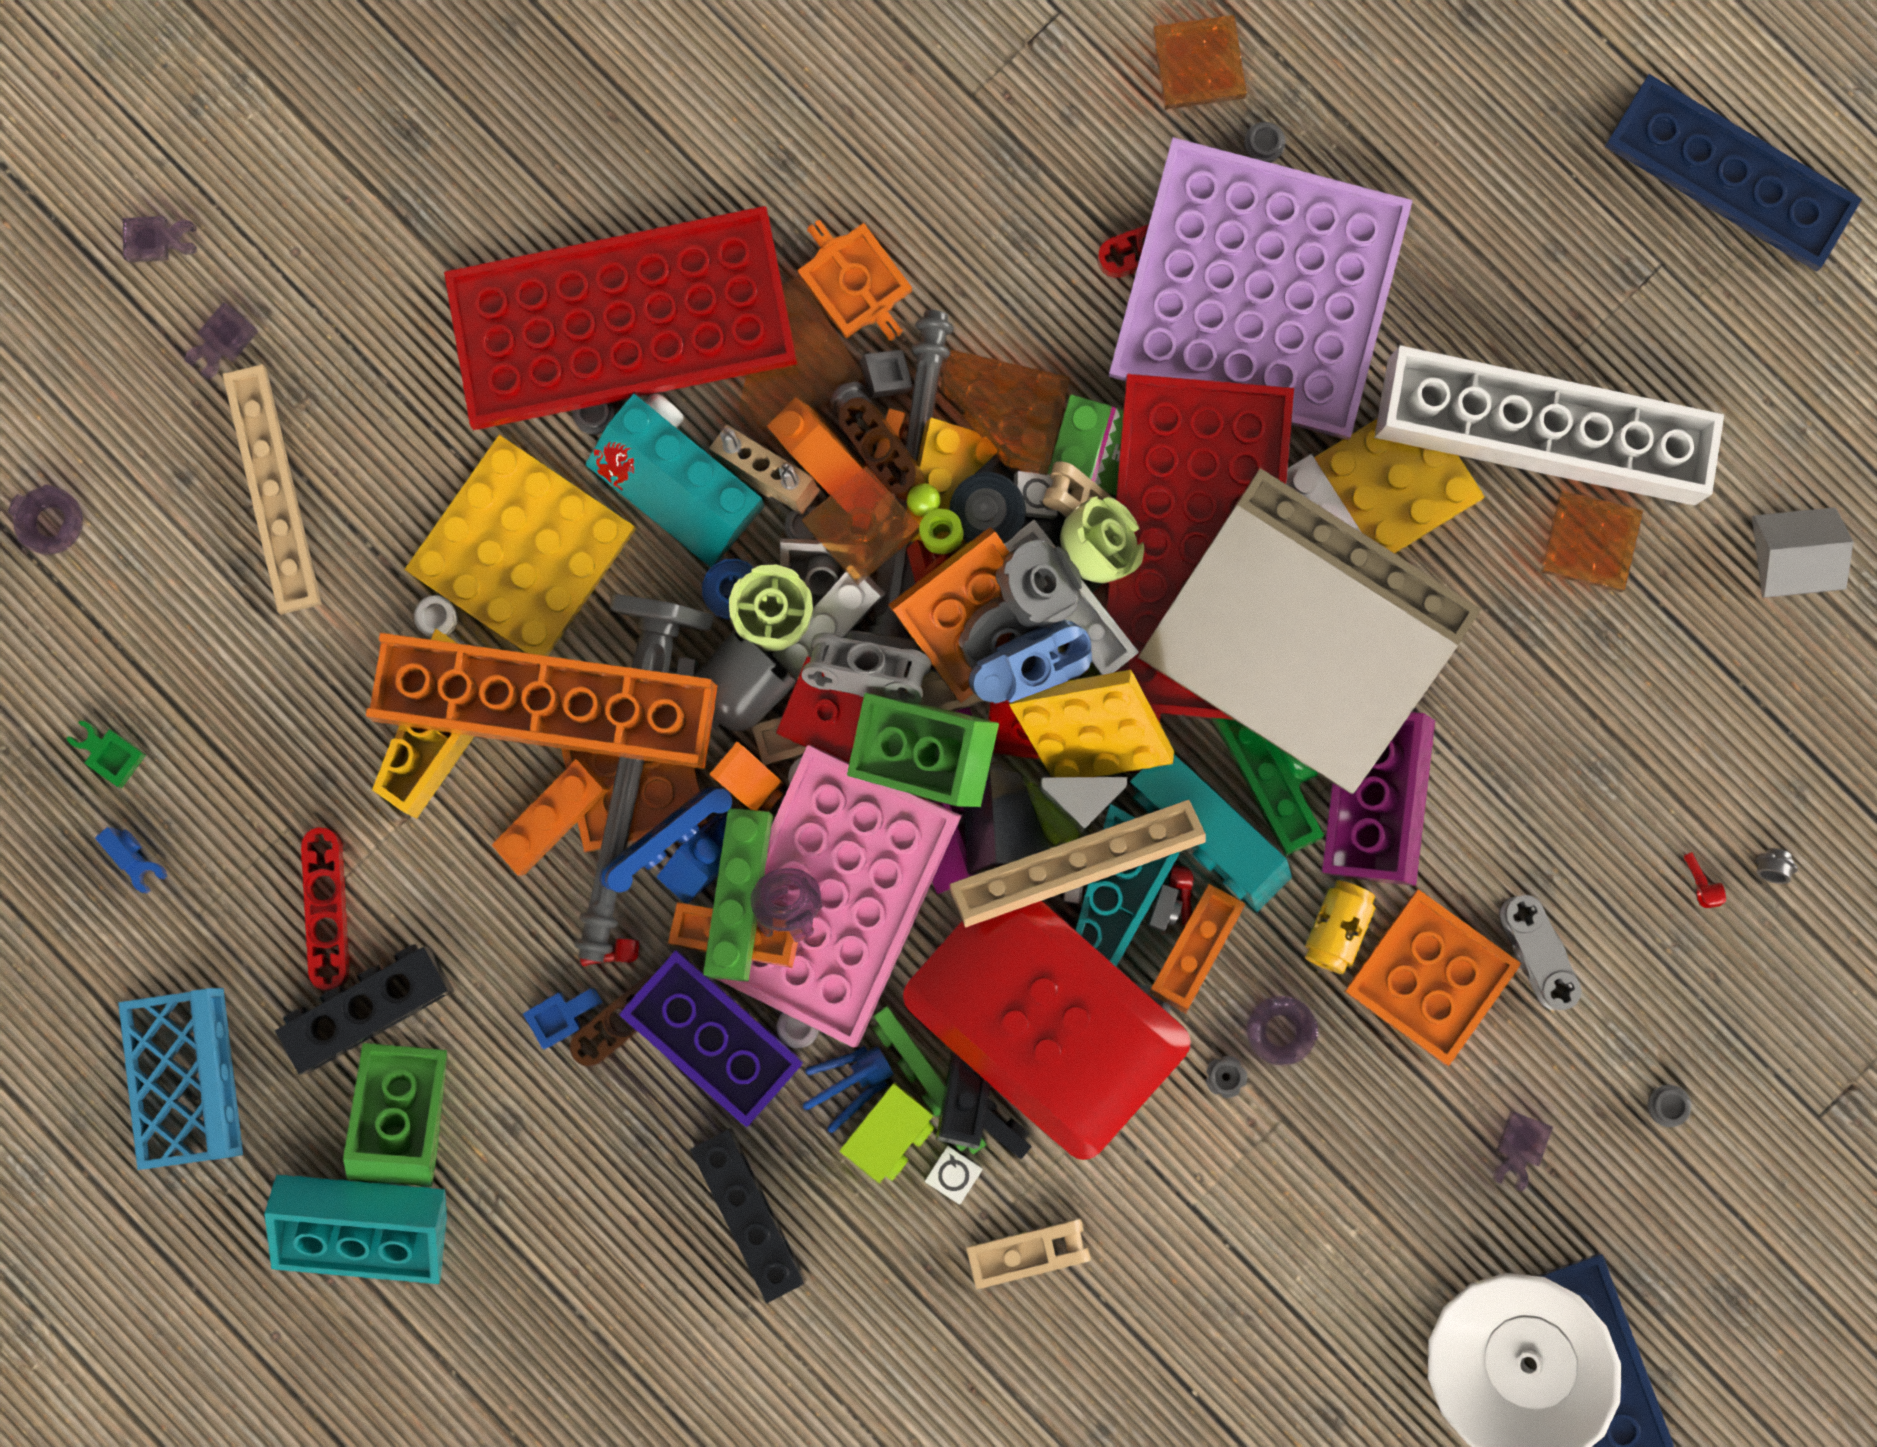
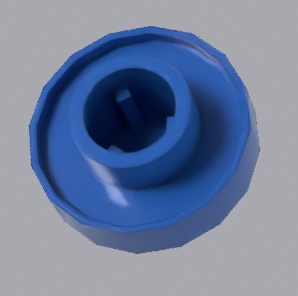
(720, 582)

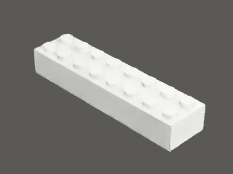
(1549, 425)

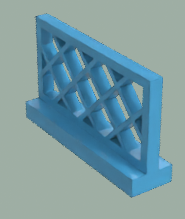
(214, 1082)

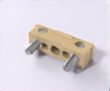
(778, 481)

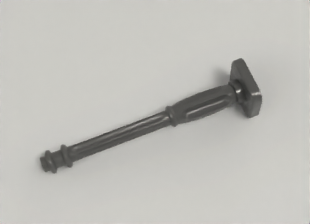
(896, 573)
(658, 625)

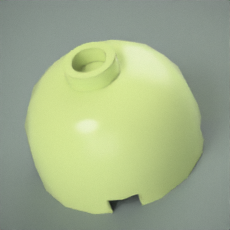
(1102, 540)
(771, 607)

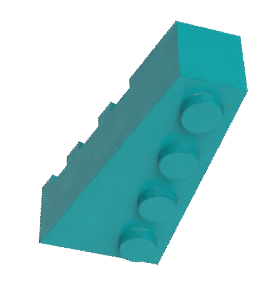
(1232, 846)
(1119, 902)

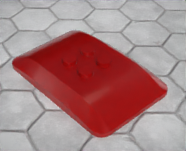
(1048, 1024)

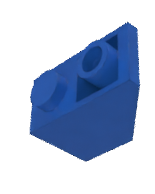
(696, 861)

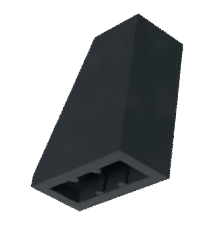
(1004, 824)

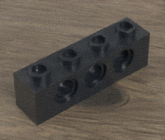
(310, 1051)
(749, 1215)

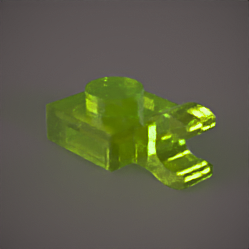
(1054, 824)

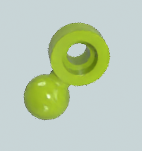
(924, 502)

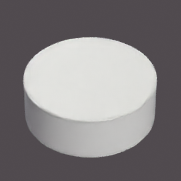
(665, 409)
(435, 613)
(794, 1032)

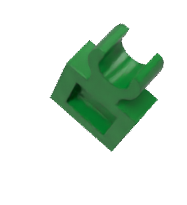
(110, 756)

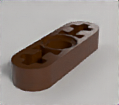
(865, 441)
(591, 1032)

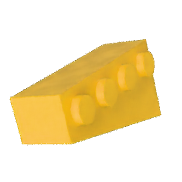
(418, 762)

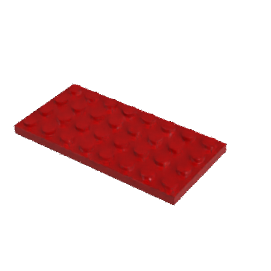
(619, 318)
(1180, 473)

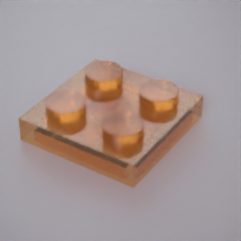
(1199, 62)
(861, 525)
(1591, 541)

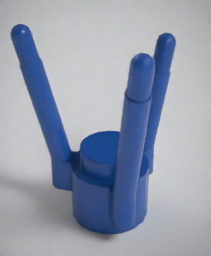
(869, 1069)

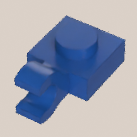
(123, 850)
(556, 1018)

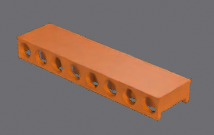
(543, 700)

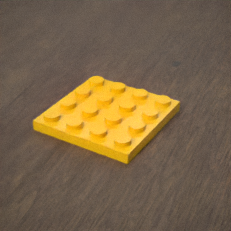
(520, 548)

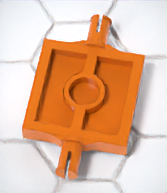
(854, 280)

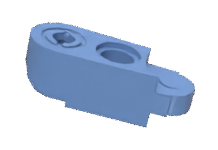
(1000, 674)

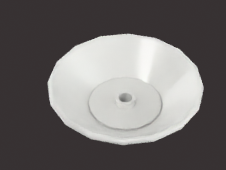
(1482, 1372)

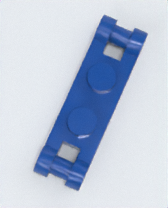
(650, 848)

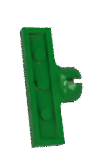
(1275, 785)

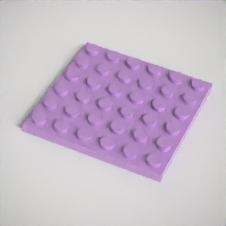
(1263, 281)

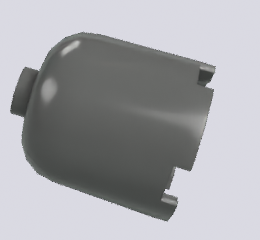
(747, 683)

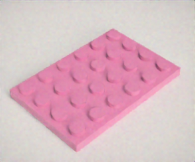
(873, 867)

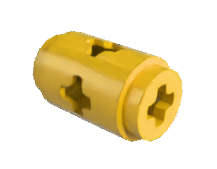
(1347, 908)

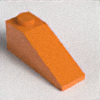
(815, 445)
(748, 779)

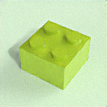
(887, 1133)

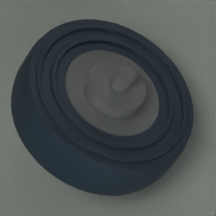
(988, 502)

